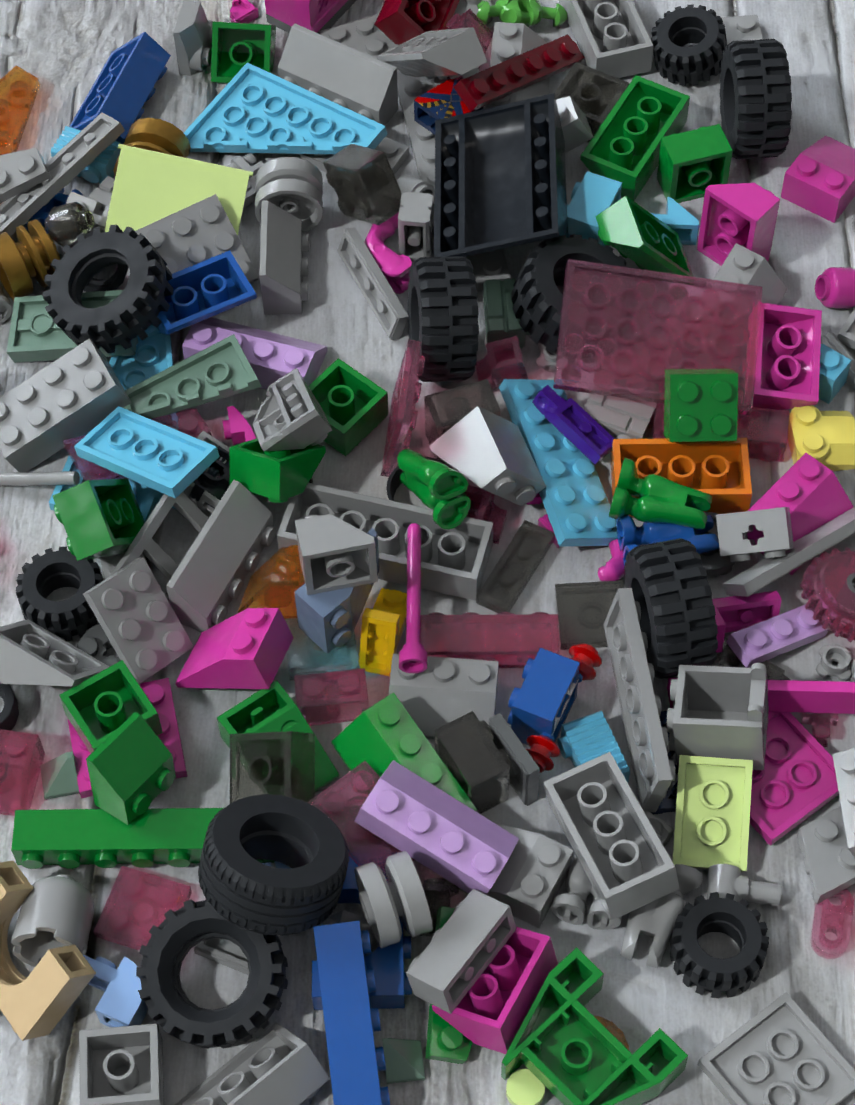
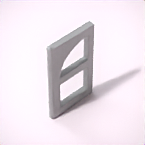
(145, 544)

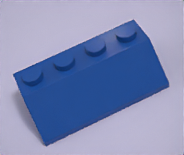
(124, 84)

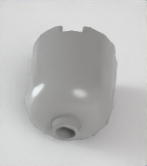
(53, 917)

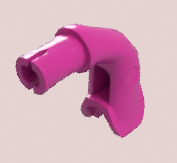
(394, 267)

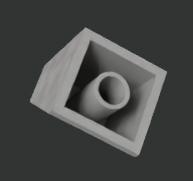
(491, 456)

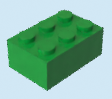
(99, 517)

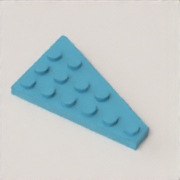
(275, 116)

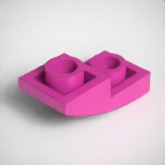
(237, 427)

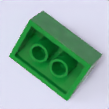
(642, 238)

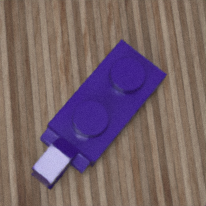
(574, 424)

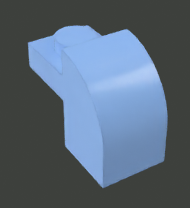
(121, 999)

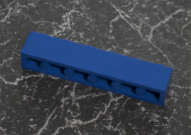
(348, 1014)

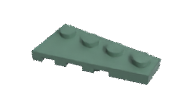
(197, 380)

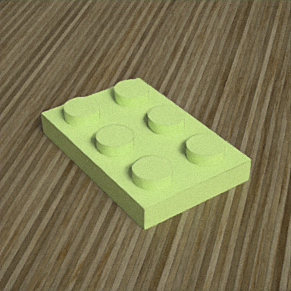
(712, 812)

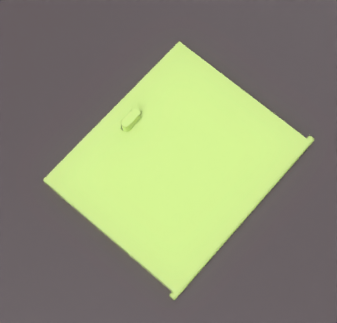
(159, 184)

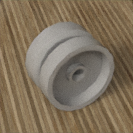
(292, 186)
(387, 901)

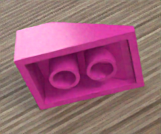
(822, 179)
(238, 652)

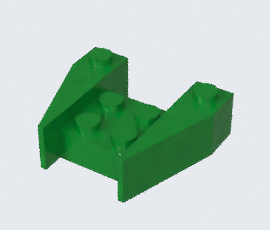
(578, 1054)

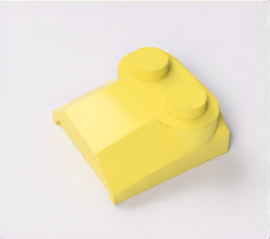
(823, 435)

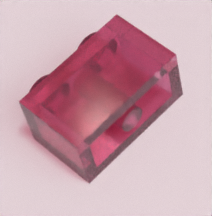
(332, 696)

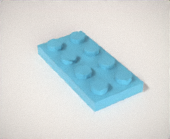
(147, 451)

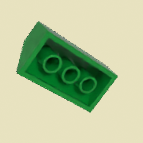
(631, 135)
(389, 734)

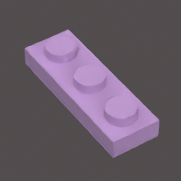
(775, 636)

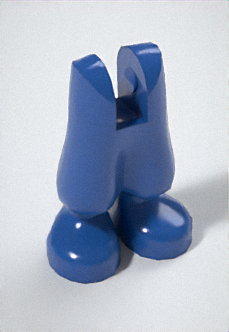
(631, 536)

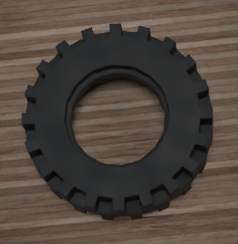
(128, 313)
(163, 987)

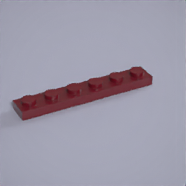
(518, 72)

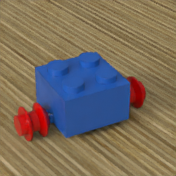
(547, 698)

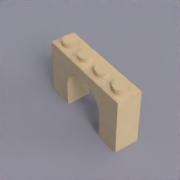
(41, 999)

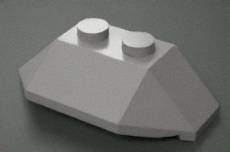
(290, 416)

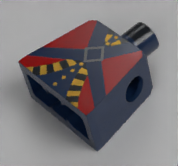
(439, 104)

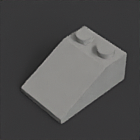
(40, 658)
(531, 875)

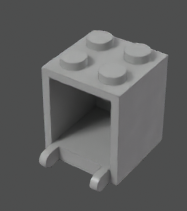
(719, 712)

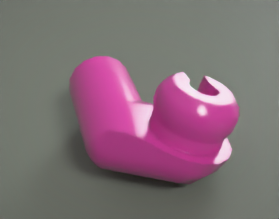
(615, 566)

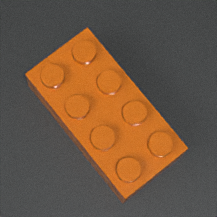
(707, 466)

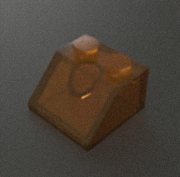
(275, 583)

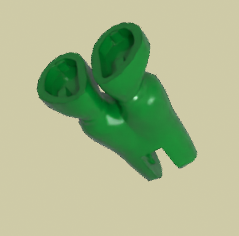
(436, 487)
(658, 499)

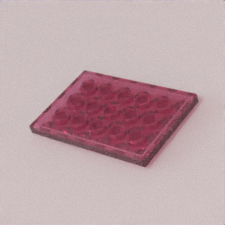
(634, 323)

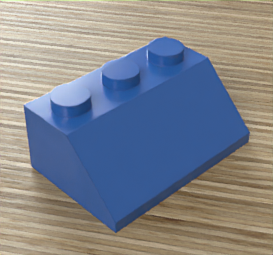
(205, 292)

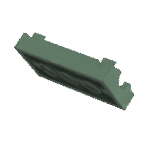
(38, 338)

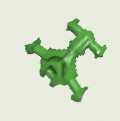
(521, 11)

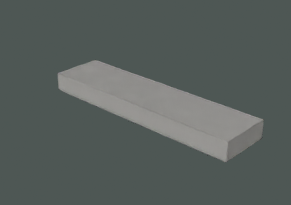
(372, 283)

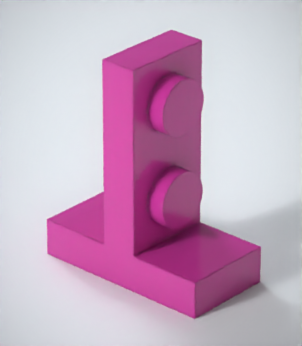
(740, 612)

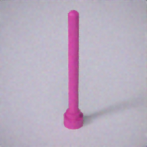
(413, 655)

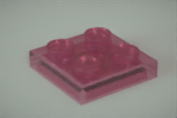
(138, 904)

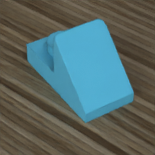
(680, 221)

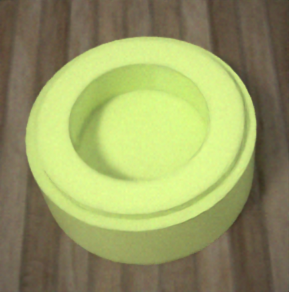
(524, 1088)

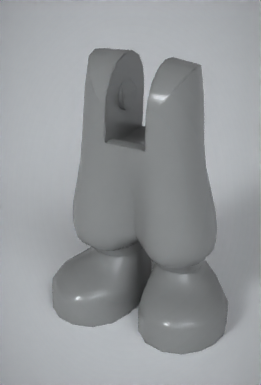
(572, 905)
(659, 917)

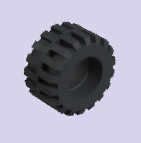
(687, 27)
(48, 574)
(726, 917)

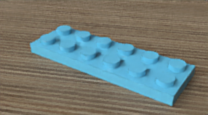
(573, 488)

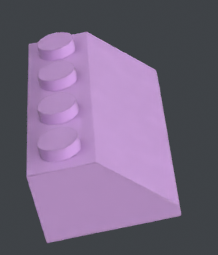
(267, 352)
(436, 829)

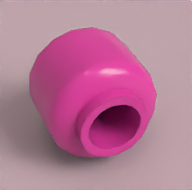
(836, 288)

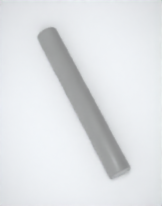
(39, 478)

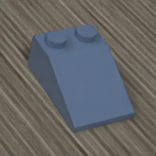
(333, 615)

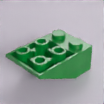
(274, 712)

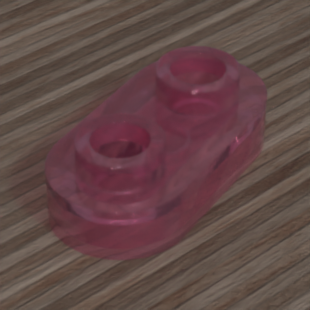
(832, 919)

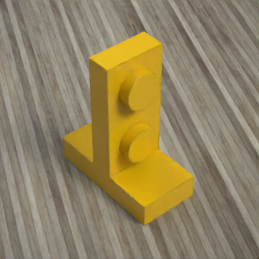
(382, 631)

